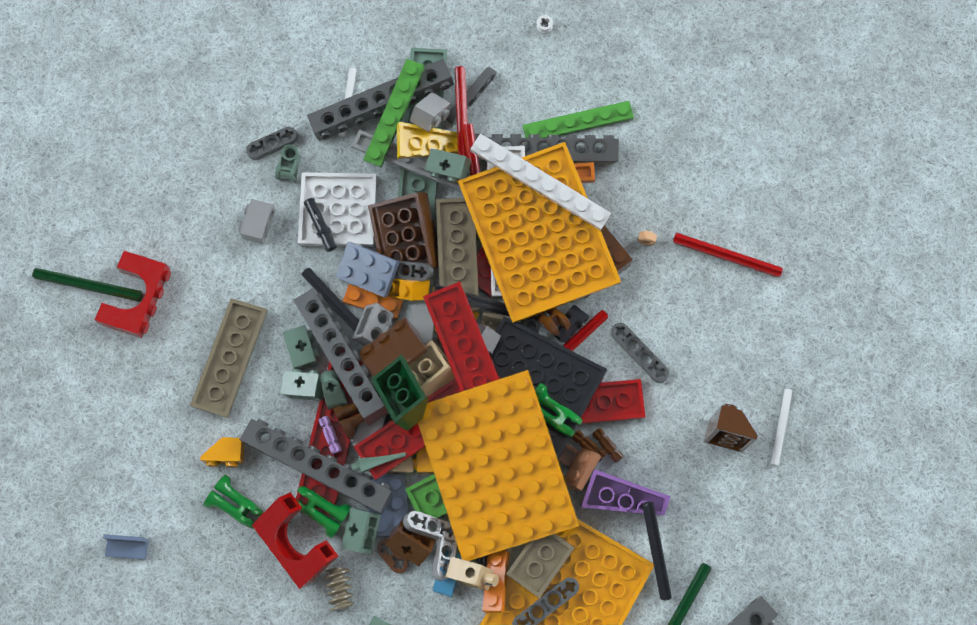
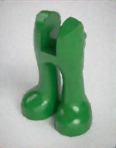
(560, 410)
(245, 505)
(338, 512)

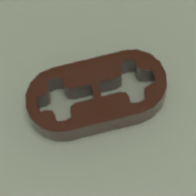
(389, 559)

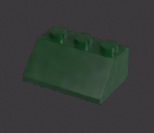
(401, 393)

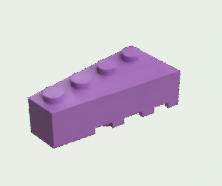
(616, 494)

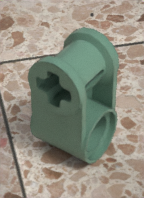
(288, 167)
(333, 392)

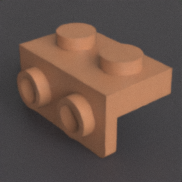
(581, 469)

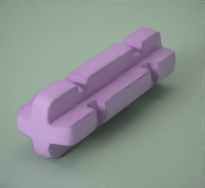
(330, 435)

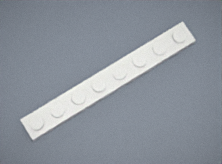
(540, 182)

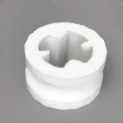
(544, 29)

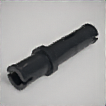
(323, 231)

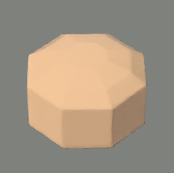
(647, 238)

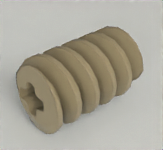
(339, 589)

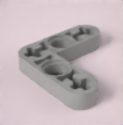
(443, 539)

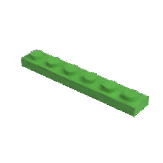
(393, 113)
(581, 120)

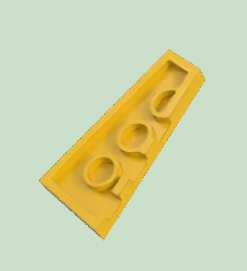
(417, 142)

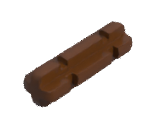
(587, 444)
(607, 445)

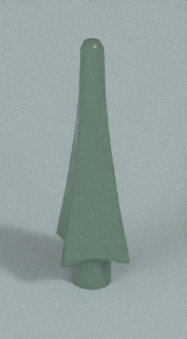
(366, 464)

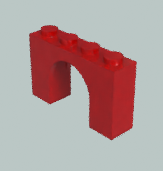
(136, 319)
(273, 530)

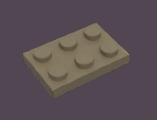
(540, 563)

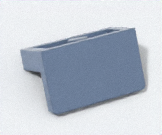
(126, 546)

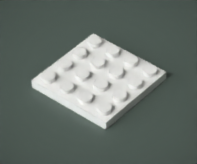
(343, 204)

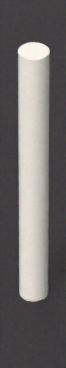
(349, 91)
(781, 427)

